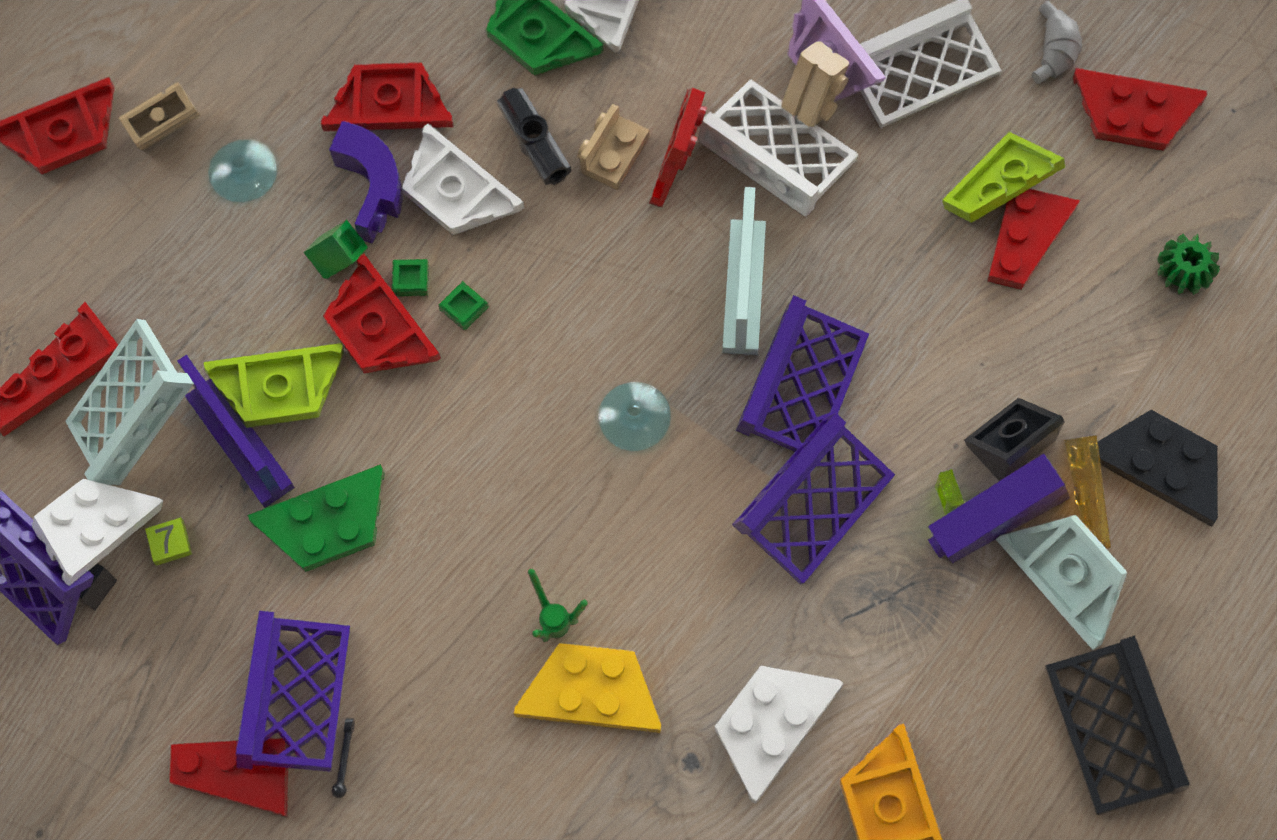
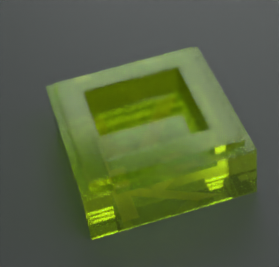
(948, 491)

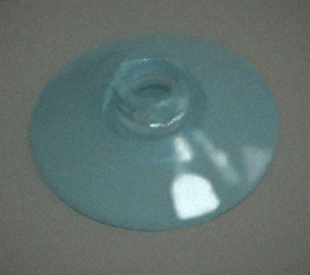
(245, 182)
(636, 431)

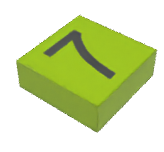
(168, 541)

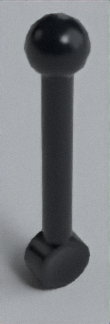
(339, 789)

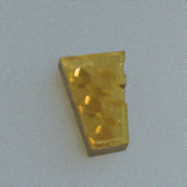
(1088, 485)

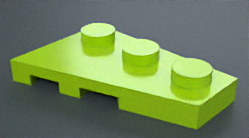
(1001, 176)

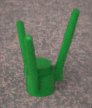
(553, 617)

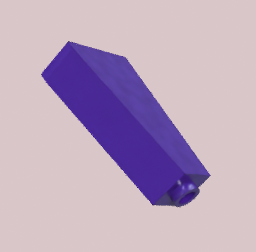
(999, 510)

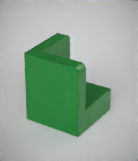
(335, 249)

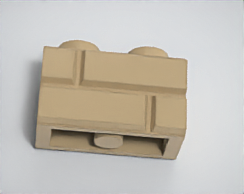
(815, 84)
(159, 116)

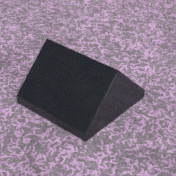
(1014, 437)

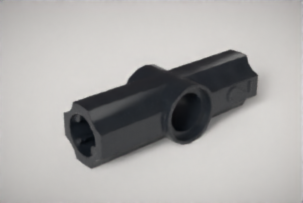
(541, 150)

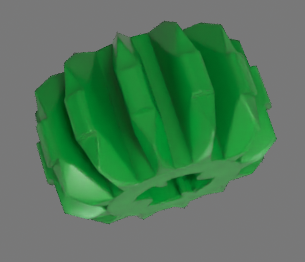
(1188, 264)

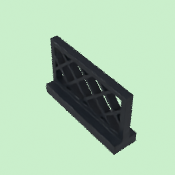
(1149, 714)

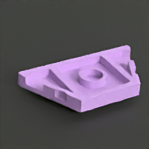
(821, 24)

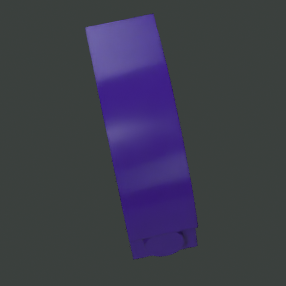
(368, 155)

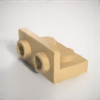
(612, 148)

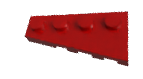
(64, 364)

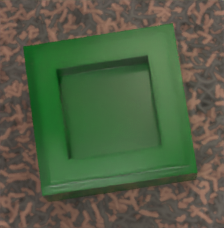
(410, 277)
(463, 306)

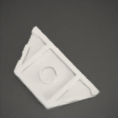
(604, 18)
(455, 187)
(90, 524)
(771, 722)

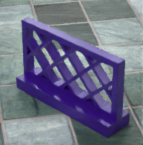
(778, 359)
(238, 442)
(789, 478)
(37, 571)
(259, 697)

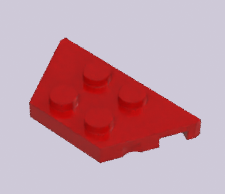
(388, 99)
(1136, 109)
(61, 128)
(680, 144)
(376, 324)

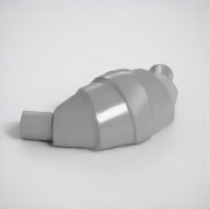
(1061, 43)

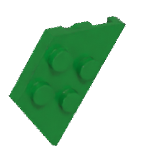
(540, 35)
(325, 521)

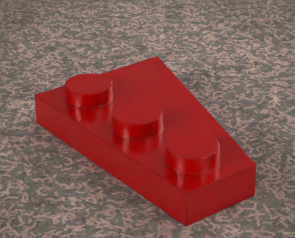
(1026, 233)
(213, 771)

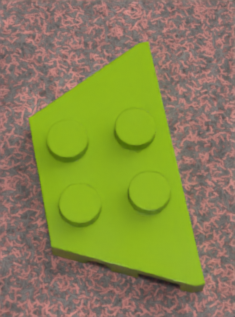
(277, 384)

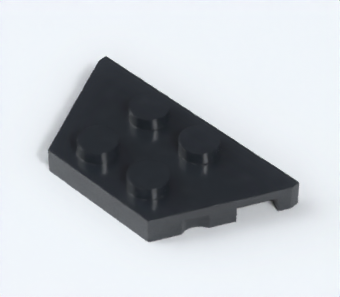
(1166, 463)

